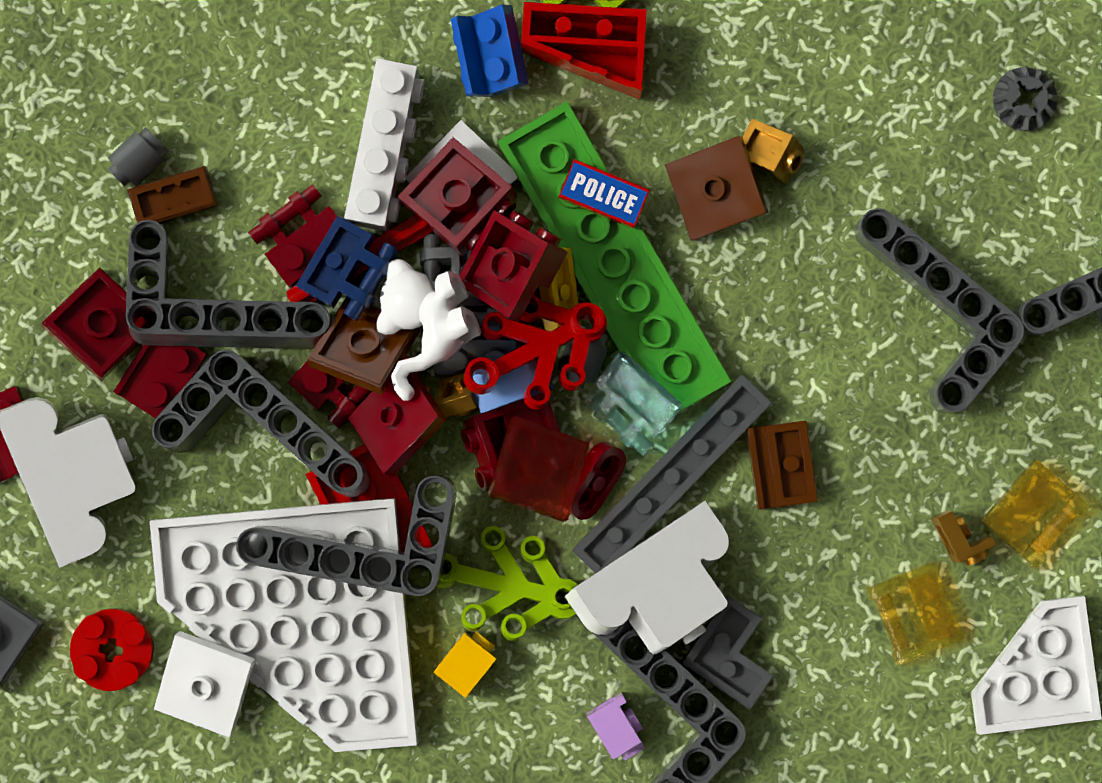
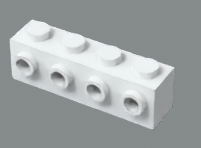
(383, 144)

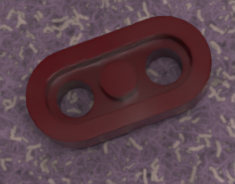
(598, 477)

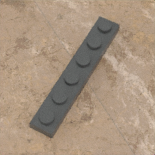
(672, 475)

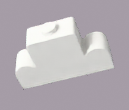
(67, 473)
(659, 584)

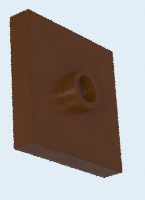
(716, 188)
(360, 352)

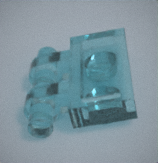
(639, 396)

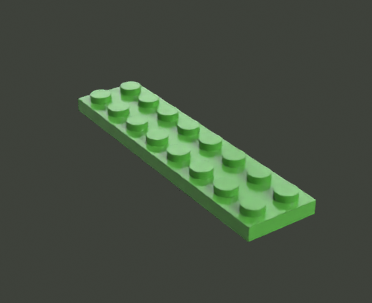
(614, 262)

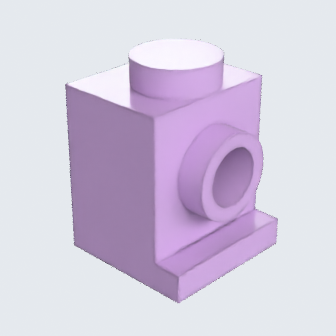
(617, 728)

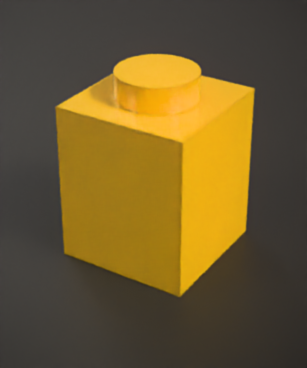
(466, 662)

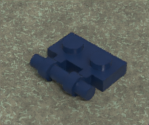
(336, 263)

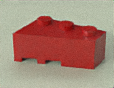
(589, 42)

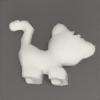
(410, 302)

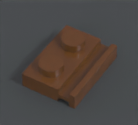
(781, 465)

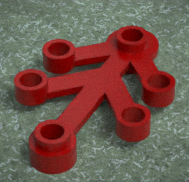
(540, 345)

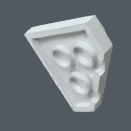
(1042, 673)

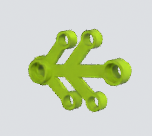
(512, 586)

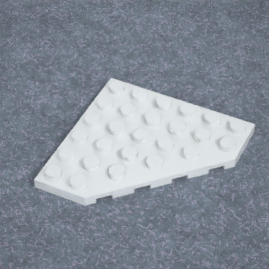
(320, 645)

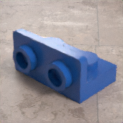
(489, 52)

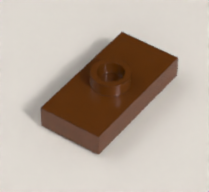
(174, 196)

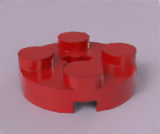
(125, 668)

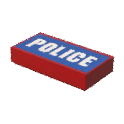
(603, 194)

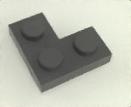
(718, 658)

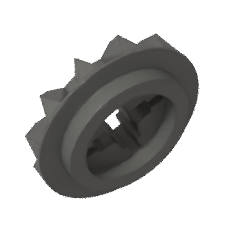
(1023, 117)

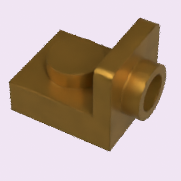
(773, 150)
(455, 397)
(954, 536)

